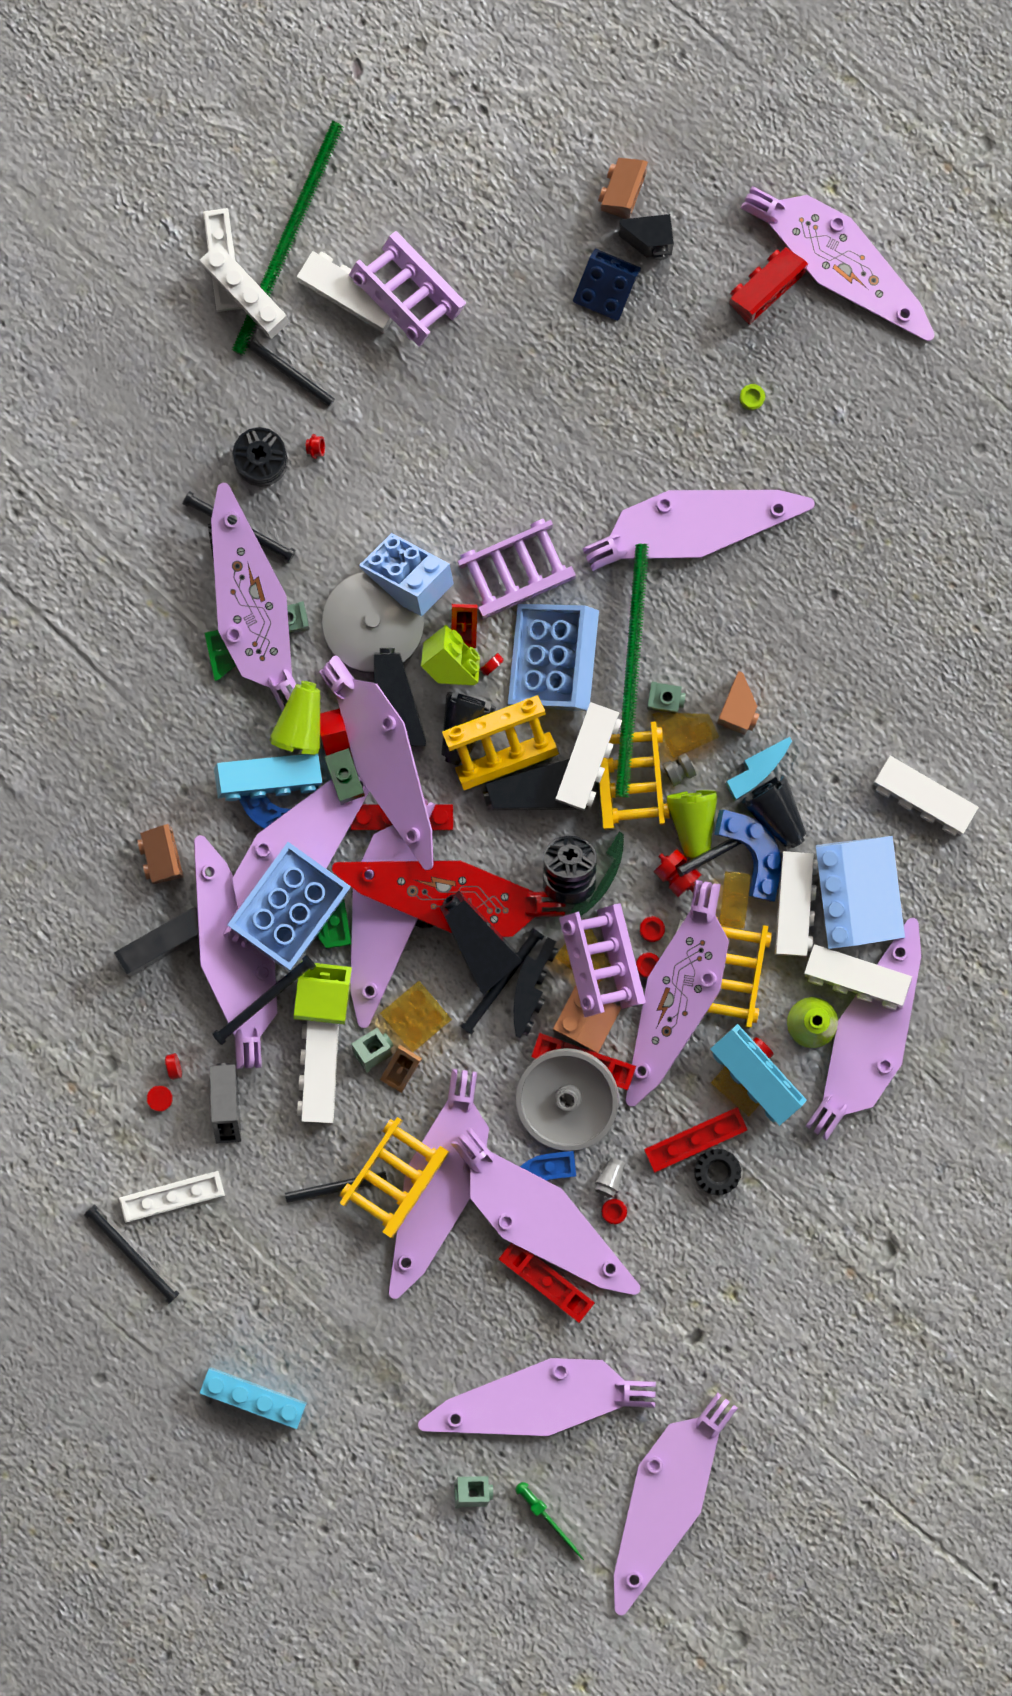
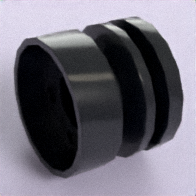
(265, 470)
(569, 870)

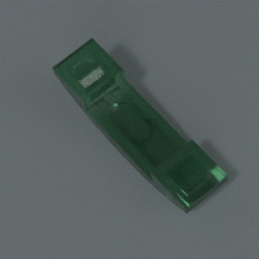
(614, 852)

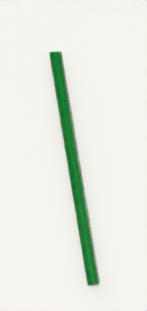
(290, 229)
(631, 670)

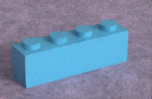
(267, 775)
(758, 1075)
(253, 1398)

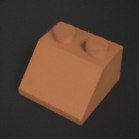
(623, 187)
(739, 707)
(161, 854)
(589, 1030)

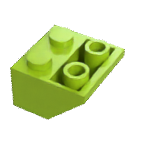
(450, 659)
(323, 994)

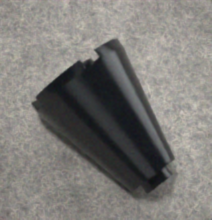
(457, 712)
(777, 811)

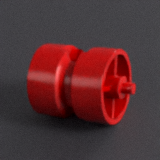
(667, 872)

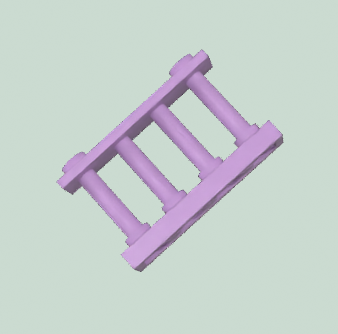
(426, 278)
(513, 593)
(620, 954)

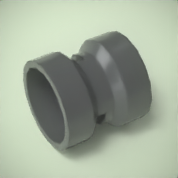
(679, 769)

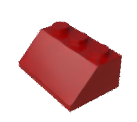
(767, 284)

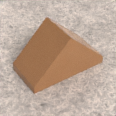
(401, 1068)

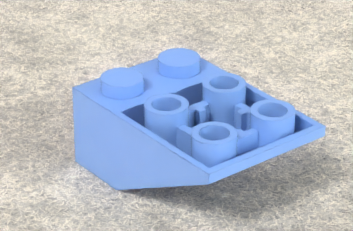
(408, 573)

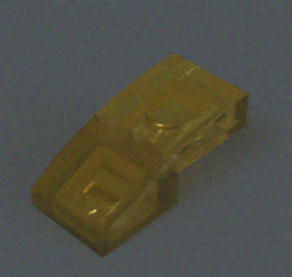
(734, 899)

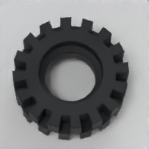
(726, 1158)

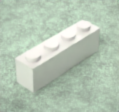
(339, 288)
(244, 290)
(587, 757)
(924, 795)
(794, 904)
(858, 976)
(320, 1072)

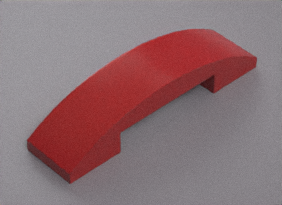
(621, 1071)
(547, 1281)

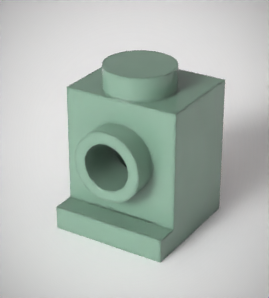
(300, 619)
(656, 701)
(372, 1040)
(477, 1483)

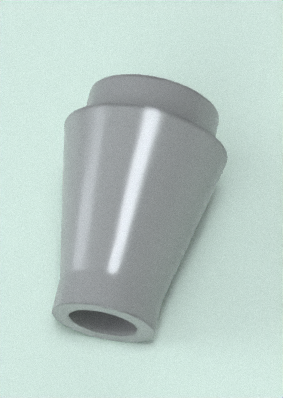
(609, 1180)

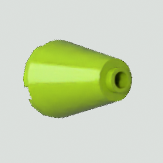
(299, 721)
(693, 819)
(801, 1025)

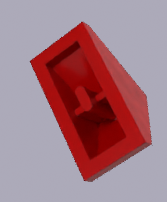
(465, 622)
(333, 732)

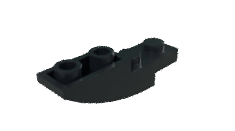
(527, 998)

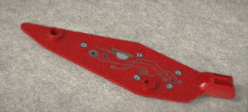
(422, 892)

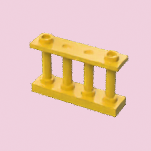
(506, 760)
(607, 789)
(750, 1014)
(419, 1178)

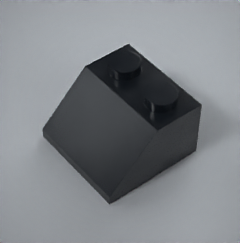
(649, 235)

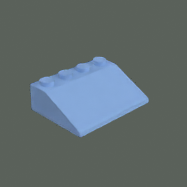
(554, 655)
(860, 892)
(289, 906)

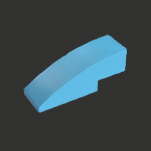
(758, 769)

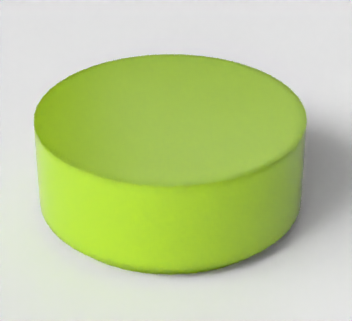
(752, 397)

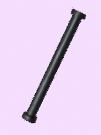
(268, 543)
(492, 994)
(263, 1000)
(132, 1255)

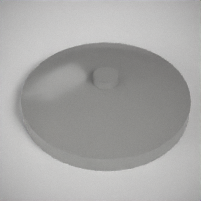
(365, 618)
(567, 1099)

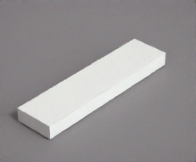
(219, 231)
(171, 1196)

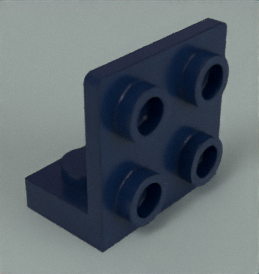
(606, 284)

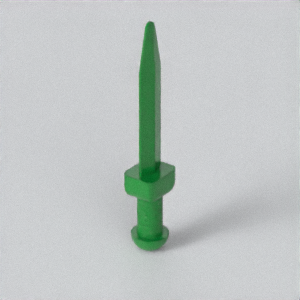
(537, 1507)

